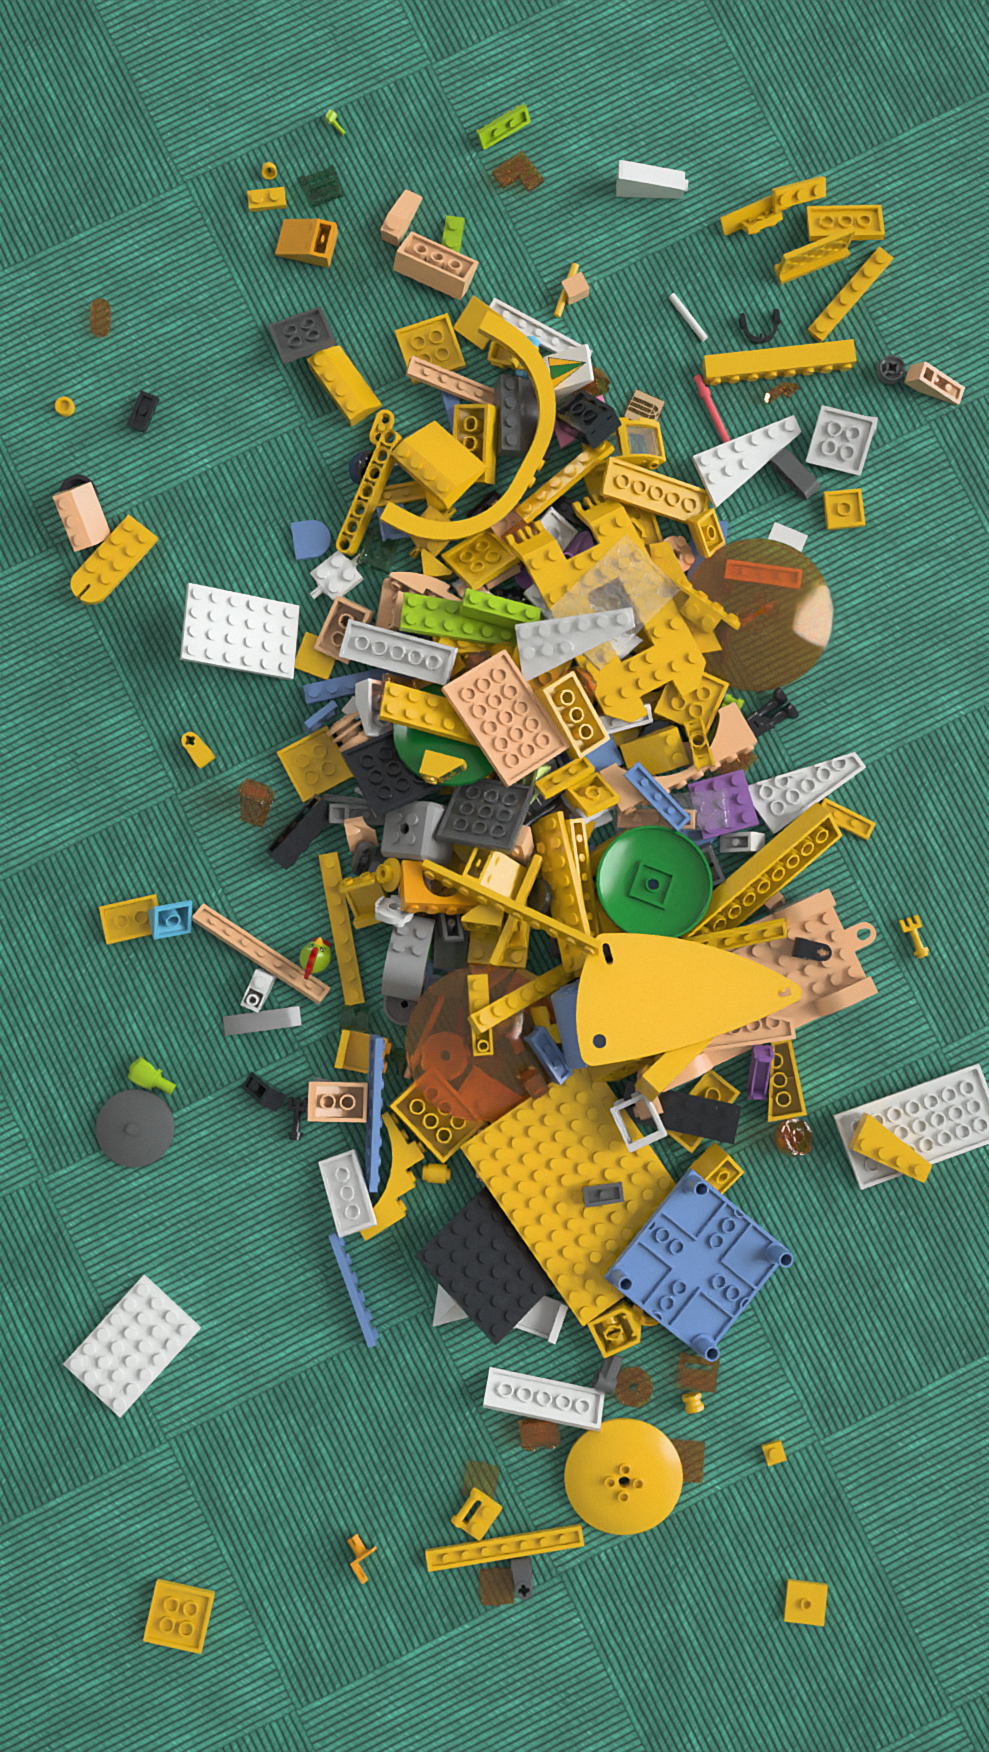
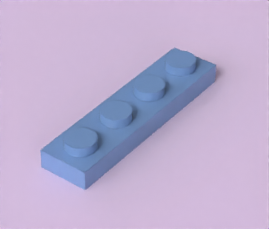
(657, 796)

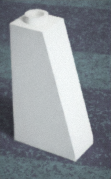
(649, 181)

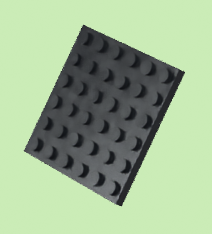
(486, 1266)

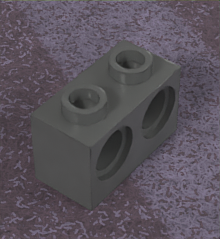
(716, 870)

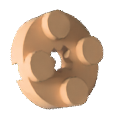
(683, 551)

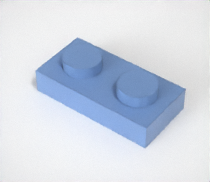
(315, 722)

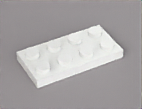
(347, 1193)

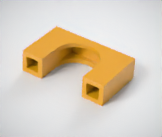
(417, 898)

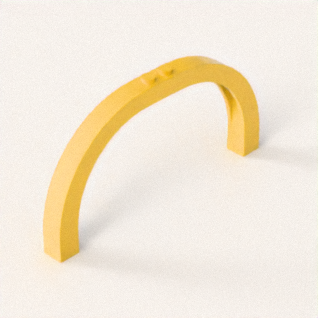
(533, 363)

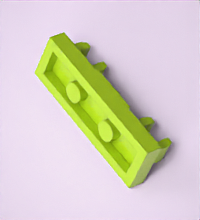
(503, 126)

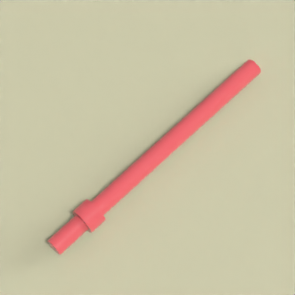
(704, 394)

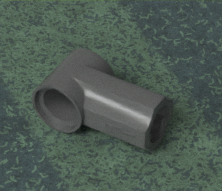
(605, 1378)

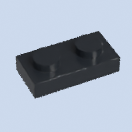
(143, 412)

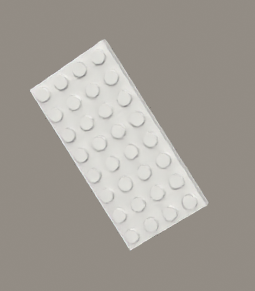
(931, 1118)

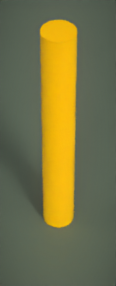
(563, 297)

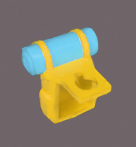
(502, 358)

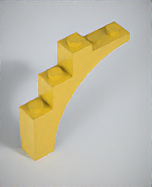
(404, 1154)

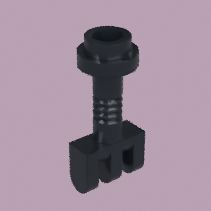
(296, 1134)

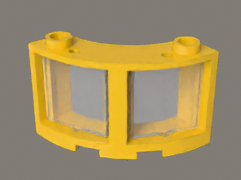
(635, 443)

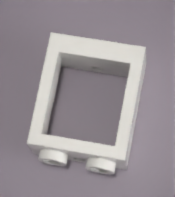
(632, 1146)

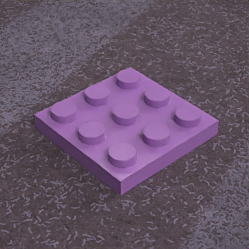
(740, 801)

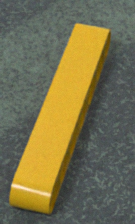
(361, 500)

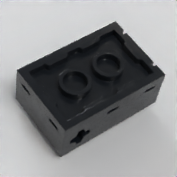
(587, 419)

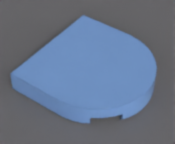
(310, 539)

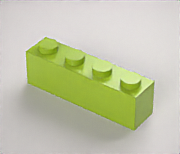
(497, 609)

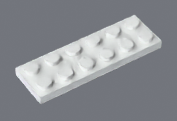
(398, 652)
(544, 1399)

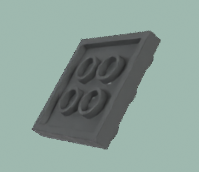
(302, 335)

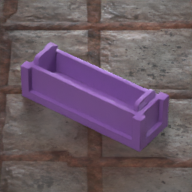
(759, 1072)

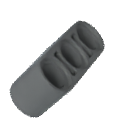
(794, 474)

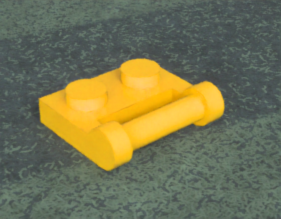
(481, 1518)

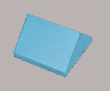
(170, 919)

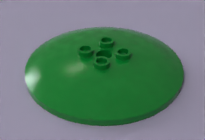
(412, 745)
(671, 862)

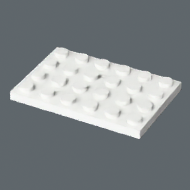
(239, 632)
(132, 1345)

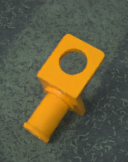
(360, 1552)

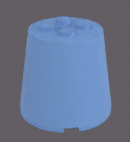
(564, 1006)

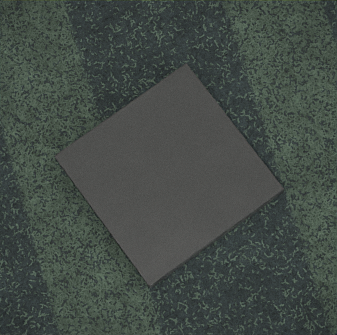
(486, 815)

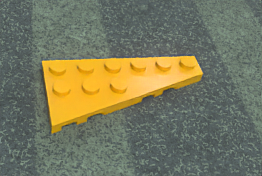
(665, 559)

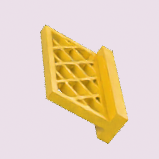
(814, 256)

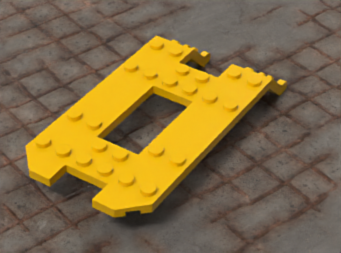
(673, 649)

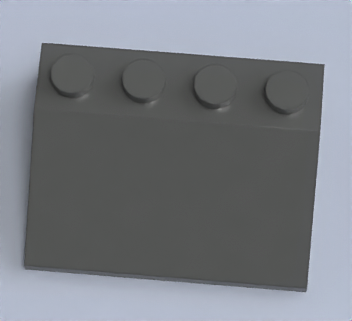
(516, 416)

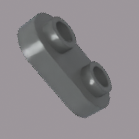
(363, 857)

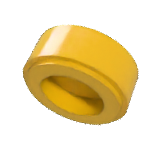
(64, 406)

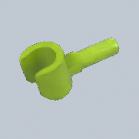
(330, 119)

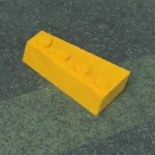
(785, 1090)

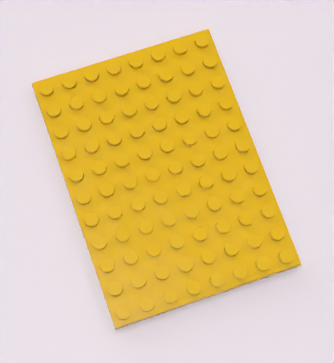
(536, 1171)

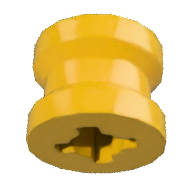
(693, 1402)

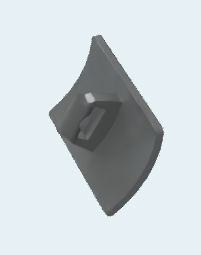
(450, 954)

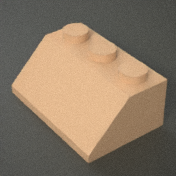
(82, 516)

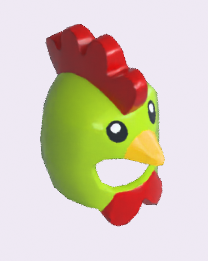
(315, 957)

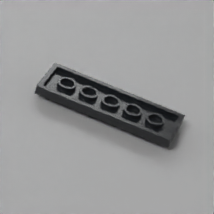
(692, 1115)

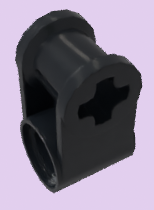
(807, 949)

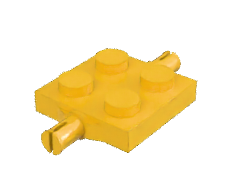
(432, 547)

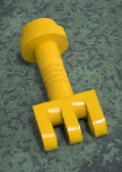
(912, 929)

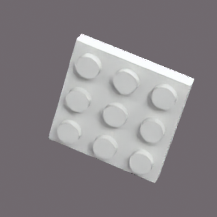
(841, 440)

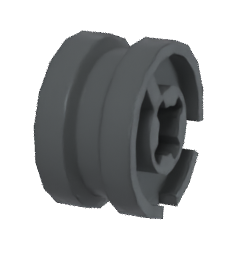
(890, 377)

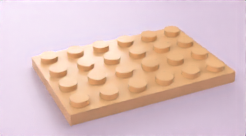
(505, 718)

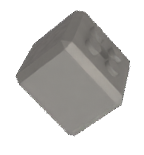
(412, 833)

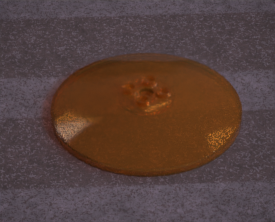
(795, 606)
(442, 1050)

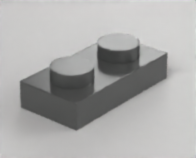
(603, 1194)

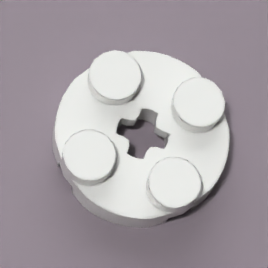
(385, 911)

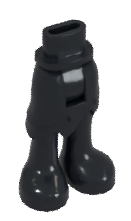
(761, 724)

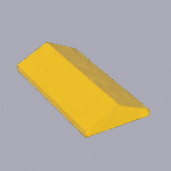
(711, 1087)

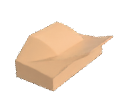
(358, 831)

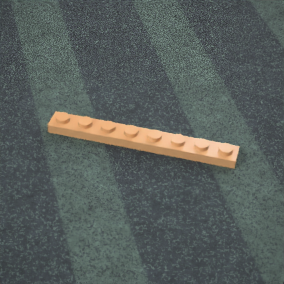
(260, 953)

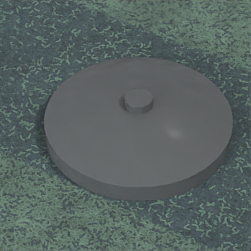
(135, 1128)

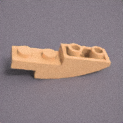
(421, 585)

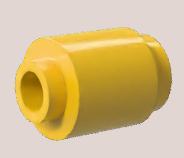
(436, 1173)

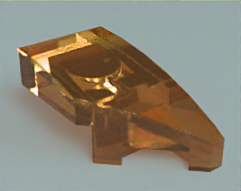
(786, 387)

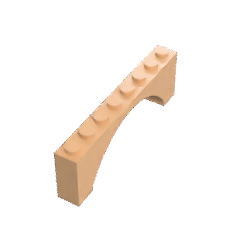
(730, 739)

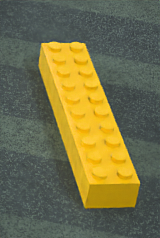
(769, 871)

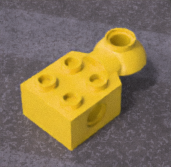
(619, 1327)

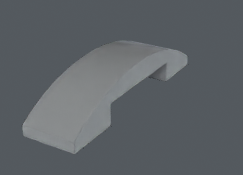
(340, 812)
(262, 1020)

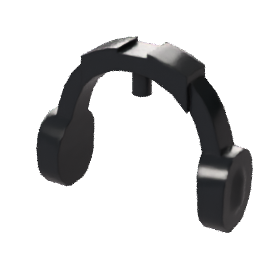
(743, 325)

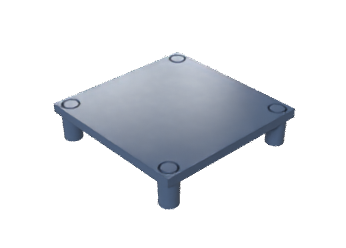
(697, 1264)

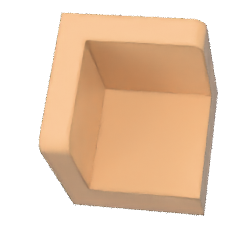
(575, 288)

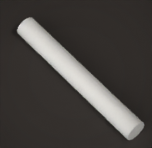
(688, 317)

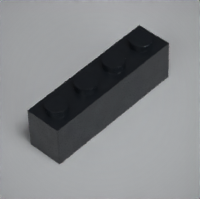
(300, 832)

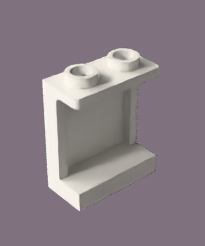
(545, 1318)

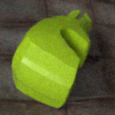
(147, 1077)

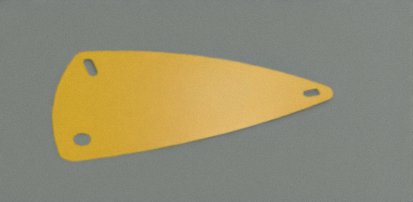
(669, 996)

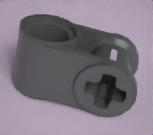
(522, 1575)

